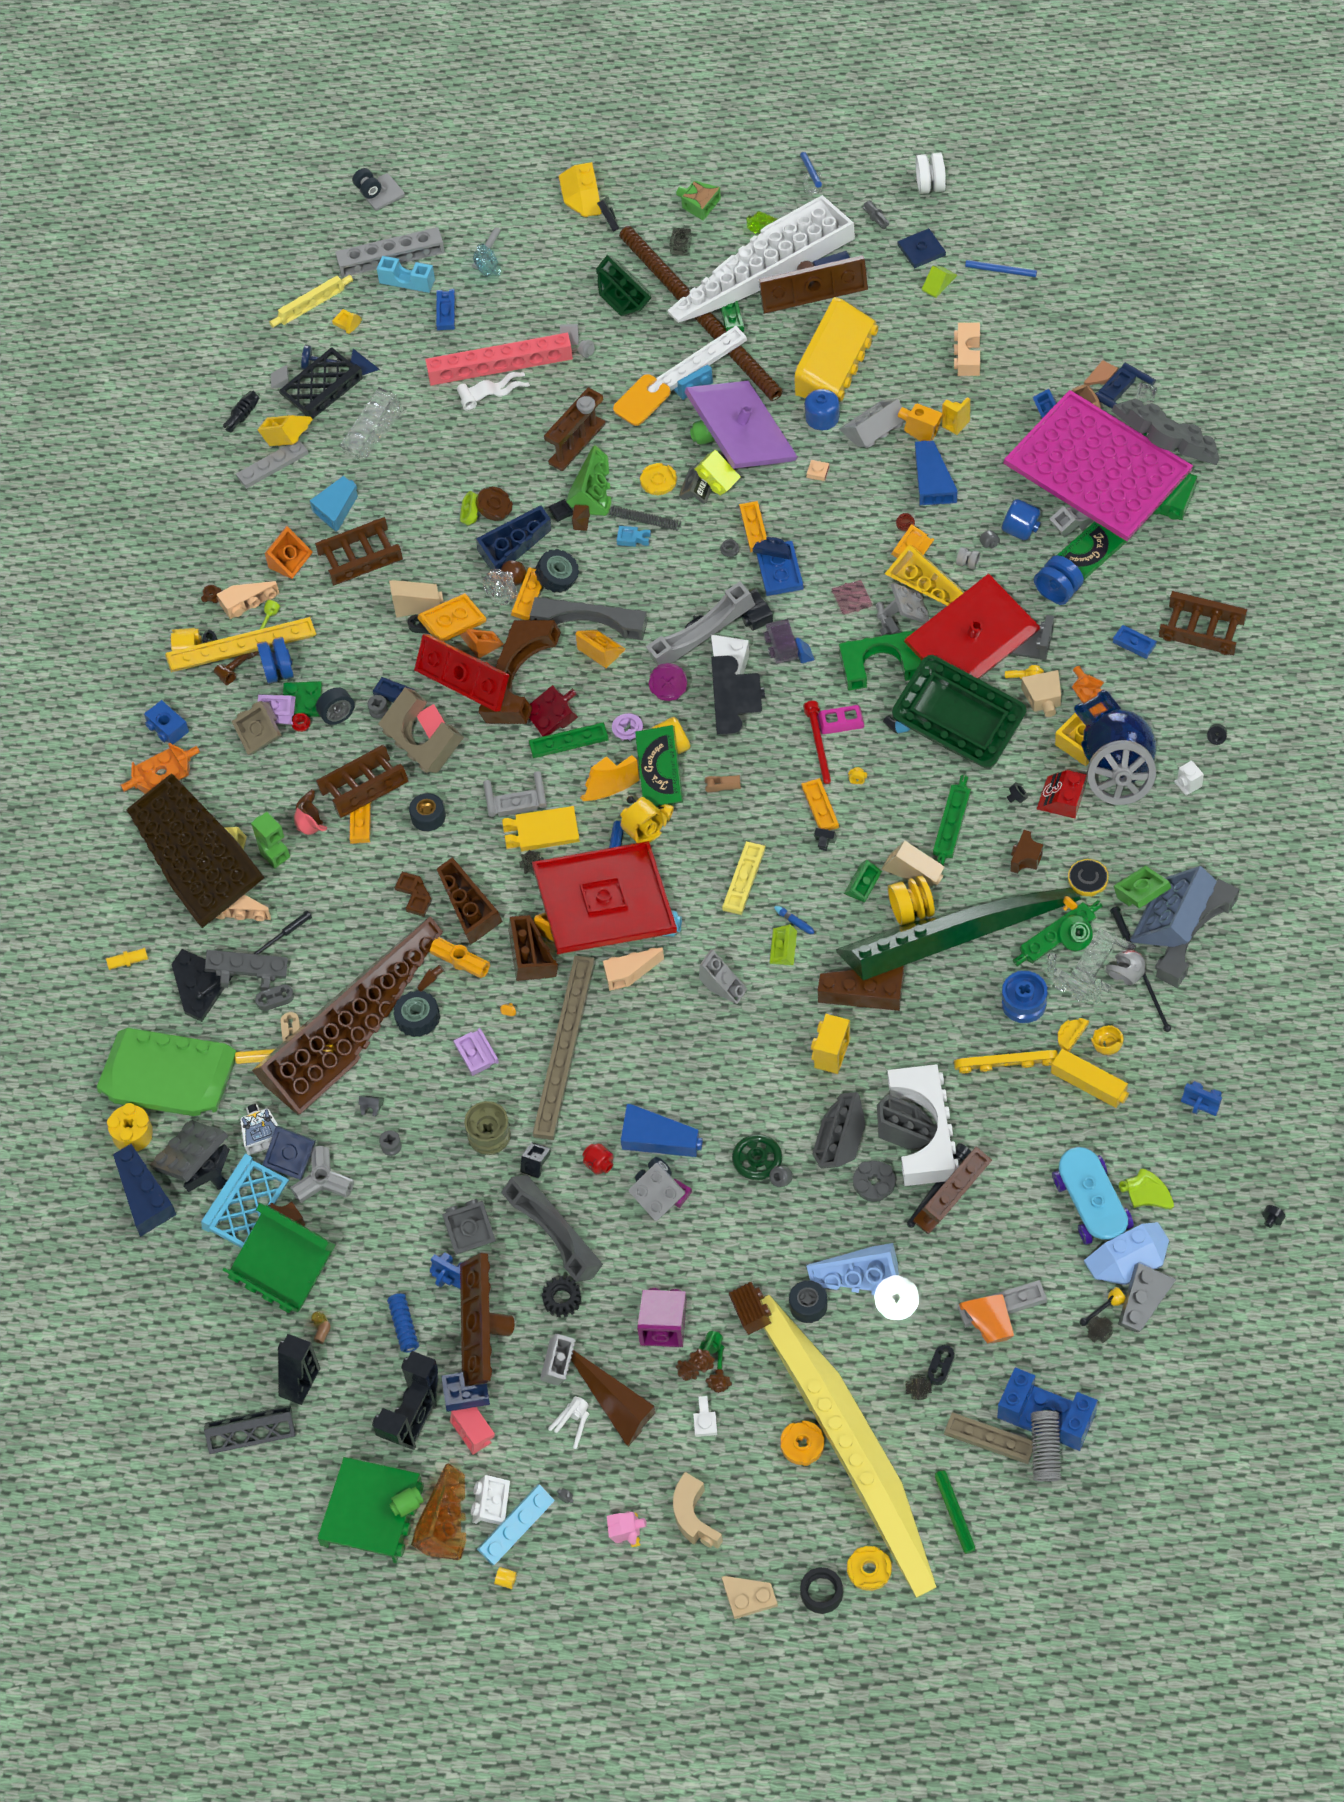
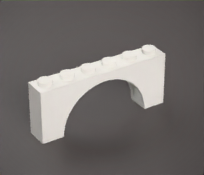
(936, 1160)

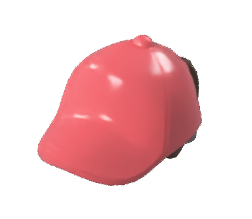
(307, 816)

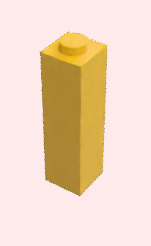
(1090, 1078)

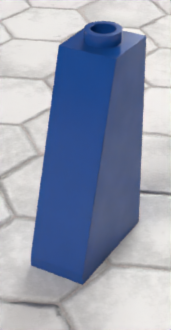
(933, 477)
(657, 1134)

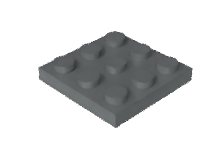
(188, 1150)

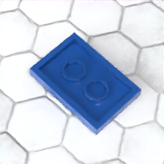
(780, 574)

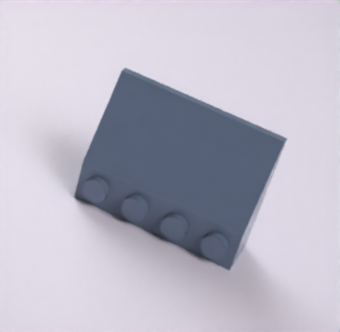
(1176, 912)

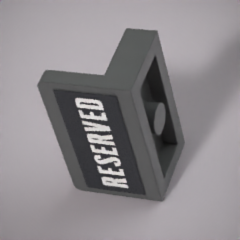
(695, 486)

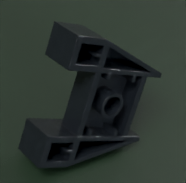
(418, 1400)

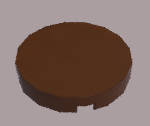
(494, 503)

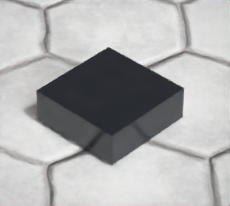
(560, 510)

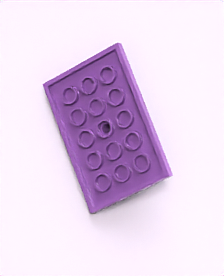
(740, 424)

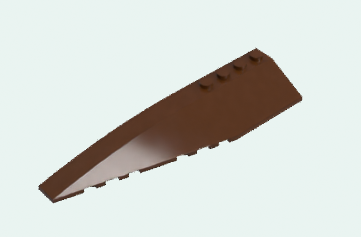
(300, 1068)

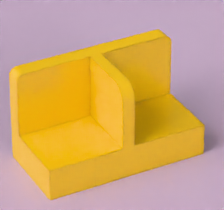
(955, 415)

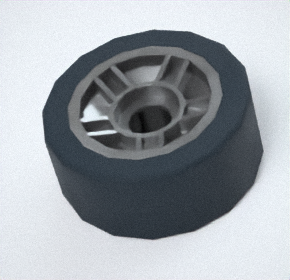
(335, 706)

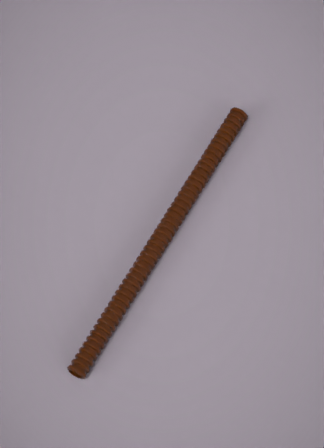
(708, 321)

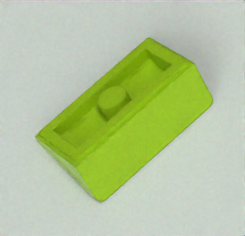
(783, 945)

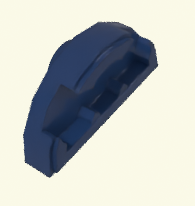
(772, 547)

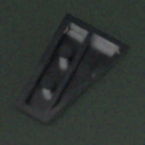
(296, 1368)

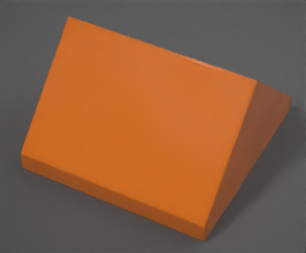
(287, 553)

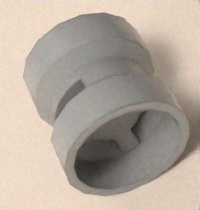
(967, 558)

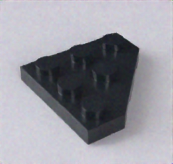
(192, 978)

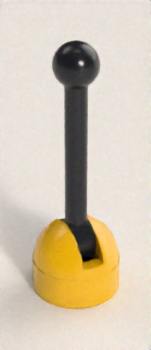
(665, 809)
(1115, 1298)

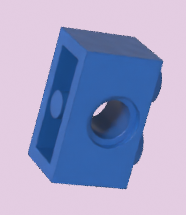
(166, 723)

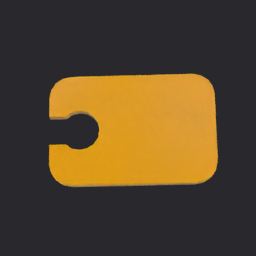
(638, 402)

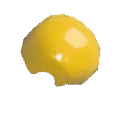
(1113, 1039)

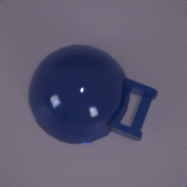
(1112, 726)

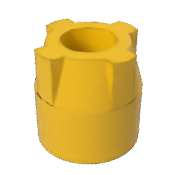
(505, 1578)

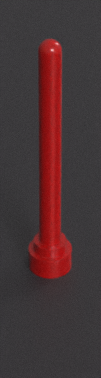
(812, 709)

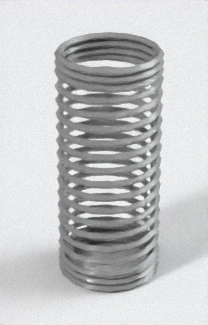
(1048, 1424)

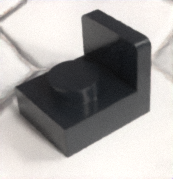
(533, 1159)

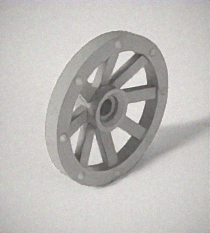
(1119, 770)

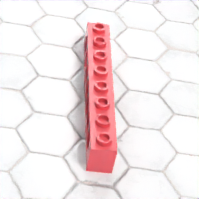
(499, 359)

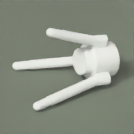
(575, 1410)

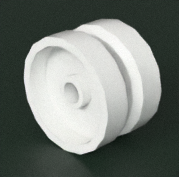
(930, 173)

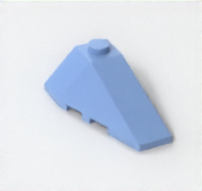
(857, 1269)

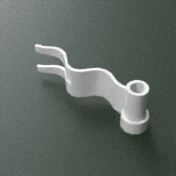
(479, 391)

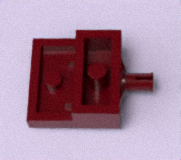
(552, 711)

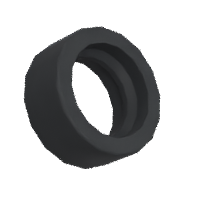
(819, 1607)

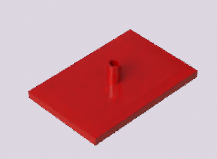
(975, 629)

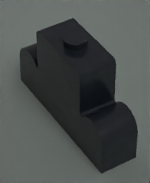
(734, 694)

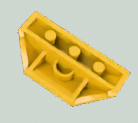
(580, 189)

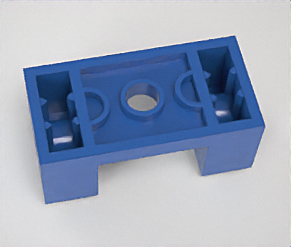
(1023, 1398)

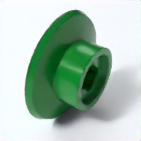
(1068, 936)

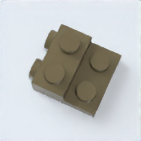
(256, 727)

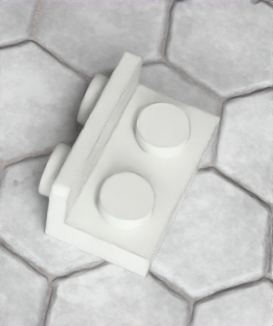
(490, 1500)

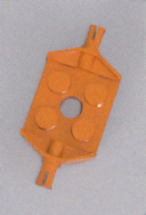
(1086, 688)
(173, 760)

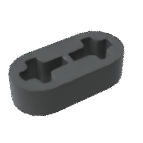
(274, 997)

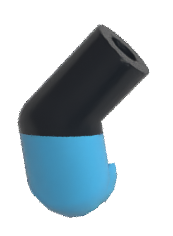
(894, 725)

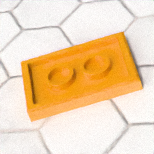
(452, 618)

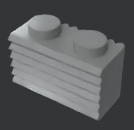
(557, 1359)

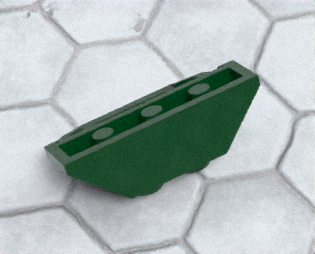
(620, 288)

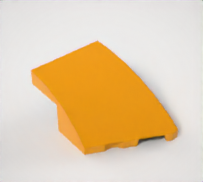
(608, 779)

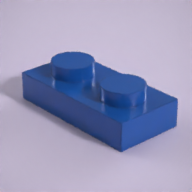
(1134, 641)

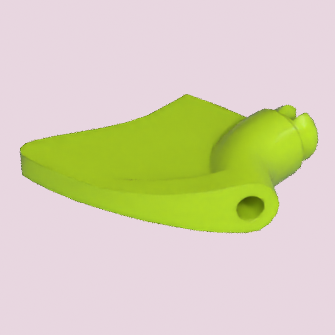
(1147, 1190)

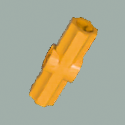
(450, 953)

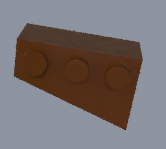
(529, 951)

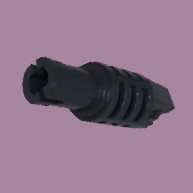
(241, 410)

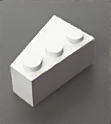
(732, 647)

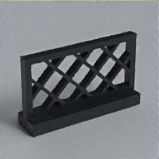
(331, 391)

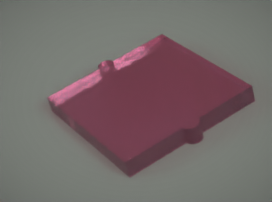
(852, 597)

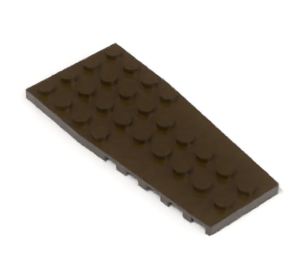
(193, 850)

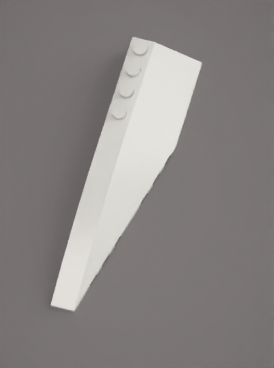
(778, 249)

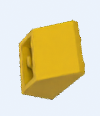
(283, 429)

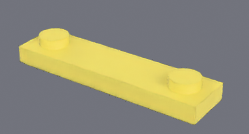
(743, 878)

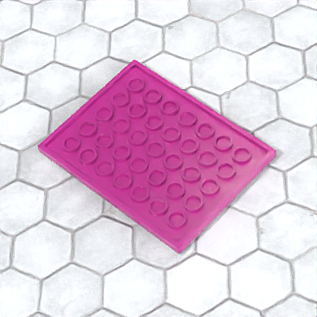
(1098, 465)

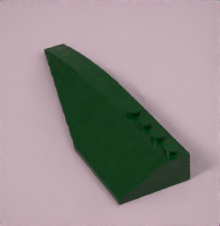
(935, 934)

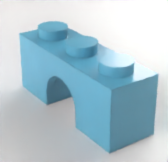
(392, 273)

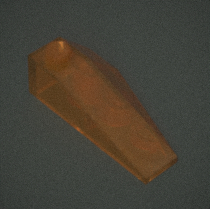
(440, 1524)

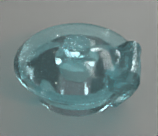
(486, 261)

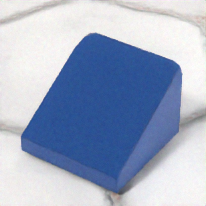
(804, 651)

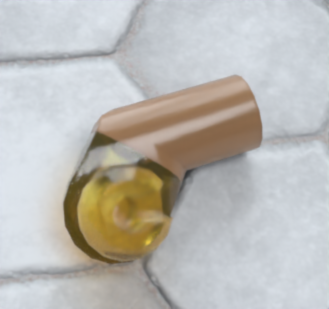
(322, 1325)

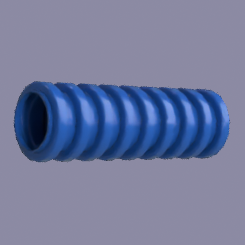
(402, 1322)

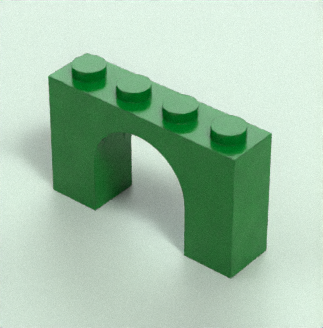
(1178, 501)
(855, 653)

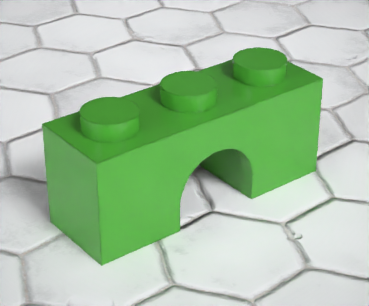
(268, 837)

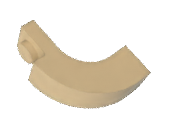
(685, 1498)

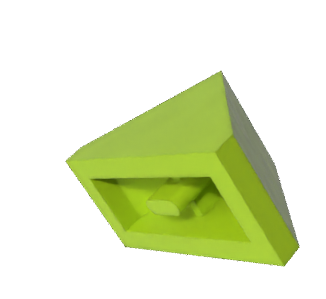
(938, 280)

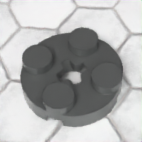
(872, 1169)

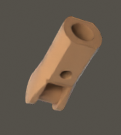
(727, 783)

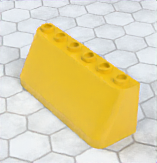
(835, 350)

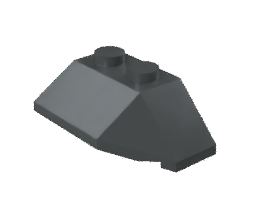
(904, 1123)
(840, 1132)

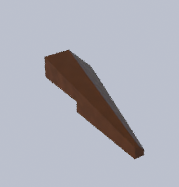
(622, 1405)

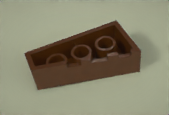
(470, 904)
(850, 990)

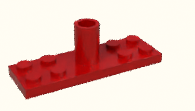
(461, 672)

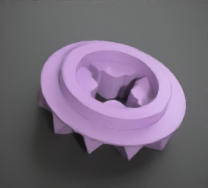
(623, 721)

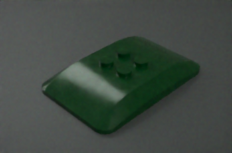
(959, 711)

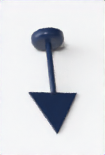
(356, 358)

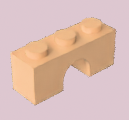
(968, 360)

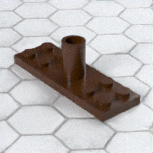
(813, 283)
(477, 1321)

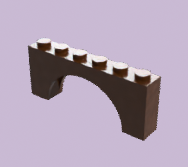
(523, 641)

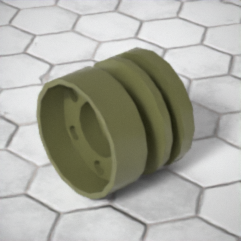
(487, 1117)

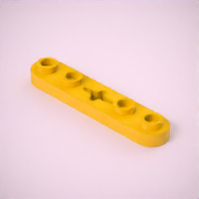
(1024, 1059)

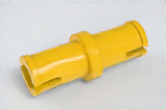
(126, 958)

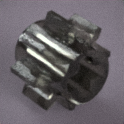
(527, 860)
(1099, 1329)
(918, 1387)

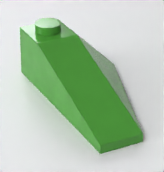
(591, 484)

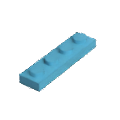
(515, 1524)

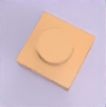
(818, 470)

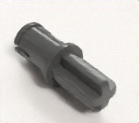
(875, 214)

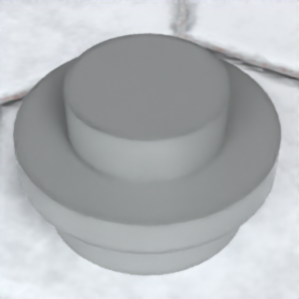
(586, 348)
(586, 404)

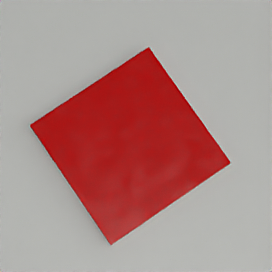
(603, 897)

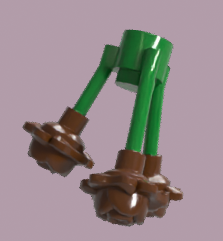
(702, 1361)

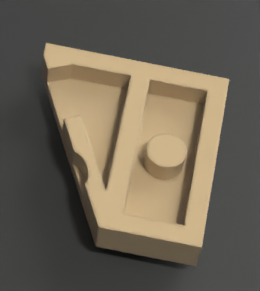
(748, 1596)

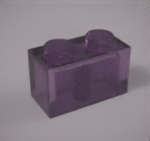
(781, 641)

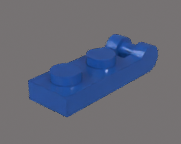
(445, 310)

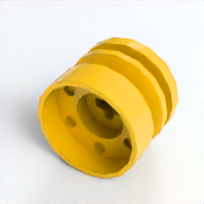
(915, 899)

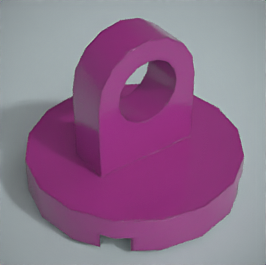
(668, 681)

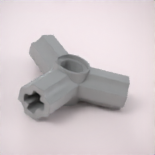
(321, 1167)

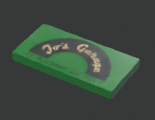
(1092, 548)
(659, 765)

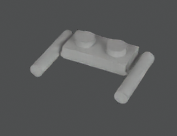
(515, 802)

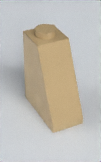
(414, 597)
(910, 862)

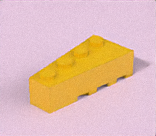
(922, 575)

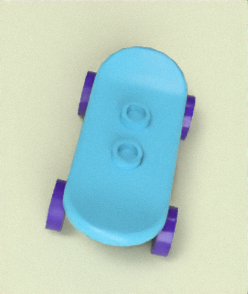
(1092, 1194)

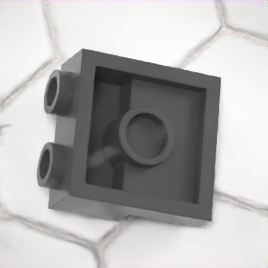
(468, 1226)

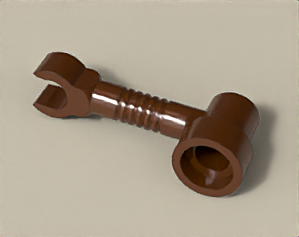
(226, 673)

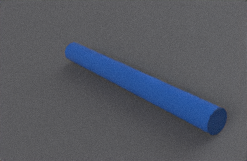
(810, 169)
(1001, 268)

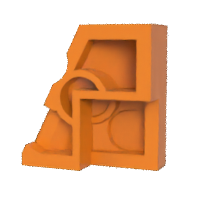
(990, 1317)

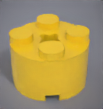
(185, 638)
(643, 821)
(130, 1126)

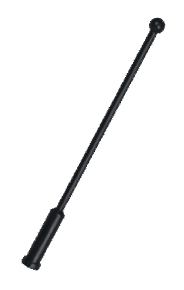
(1115, 911)
(285, 931)

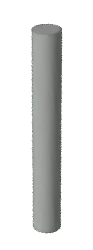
(490, 240)

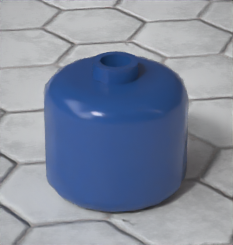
(822, 409)
(1021, 520)

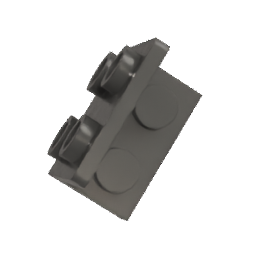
(1038, 644)

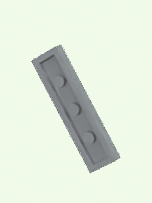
(271, 464)
(1015, 1300)

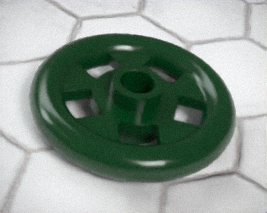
(751, 1141)

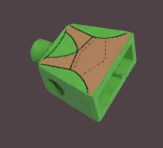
(699, 198)

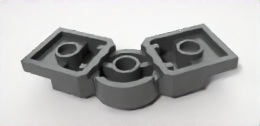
(1166, 432)

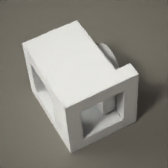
(1189, 778)

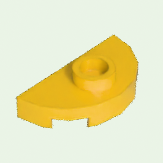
(1071, 1032)

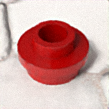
(300, 717)

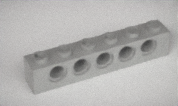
(404, 247)

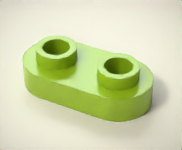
(469, 509)

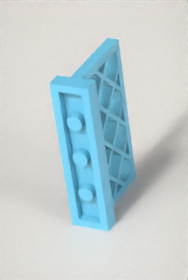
(229, 1192)

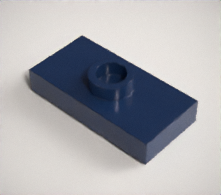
(389, 689)

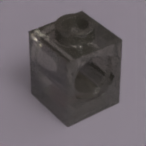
(680, 241)

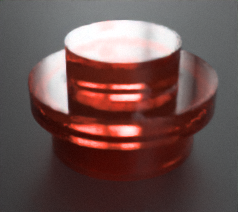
(904, 521)

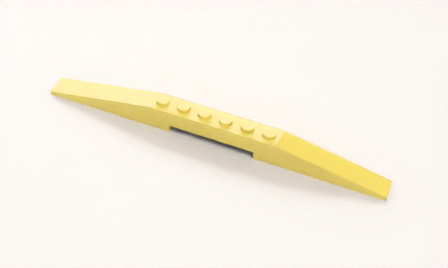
(854, 1445)

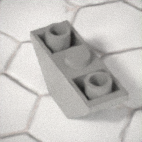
(719, 978)

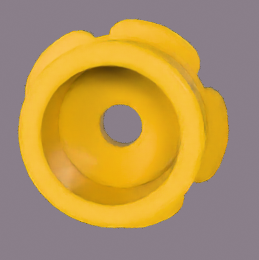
(857, 773)

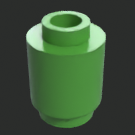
(406, 1502)

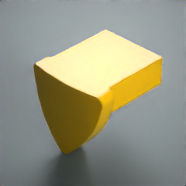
(347, 321)

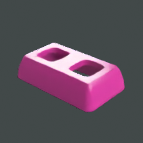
(842, 723)

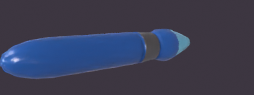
(794, 920)

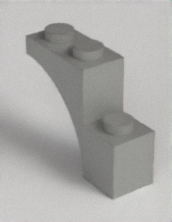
(1068, 519)

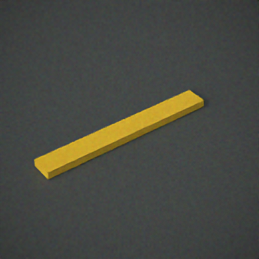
(238, 644)

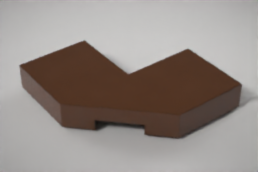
(420, 898)

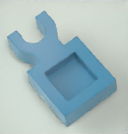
(630, 536)

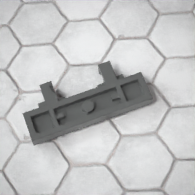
(256, 965)

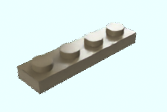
(989, 1438)

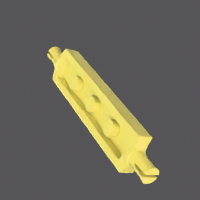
(310, 300)

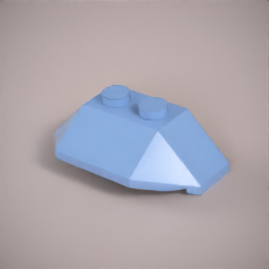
(1117, 1257)

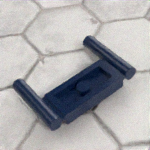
(1120, 383)

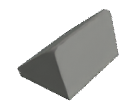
(573, 332)
(280, 377)

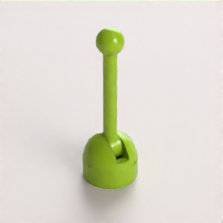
(271, 609)

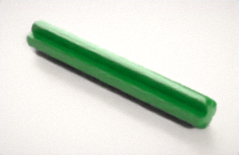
(955, 1512)

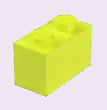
(717, 473)

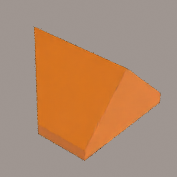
(481, 641)

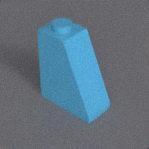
(335, 502)

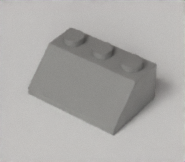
(873, 423)

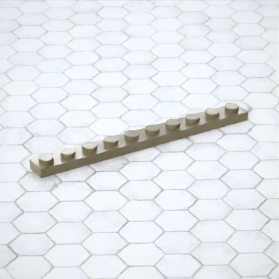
(563, 1048)

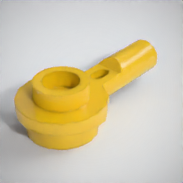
(1031, 670)

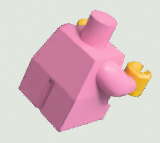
(625, 1527)

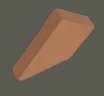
(1101, 374)

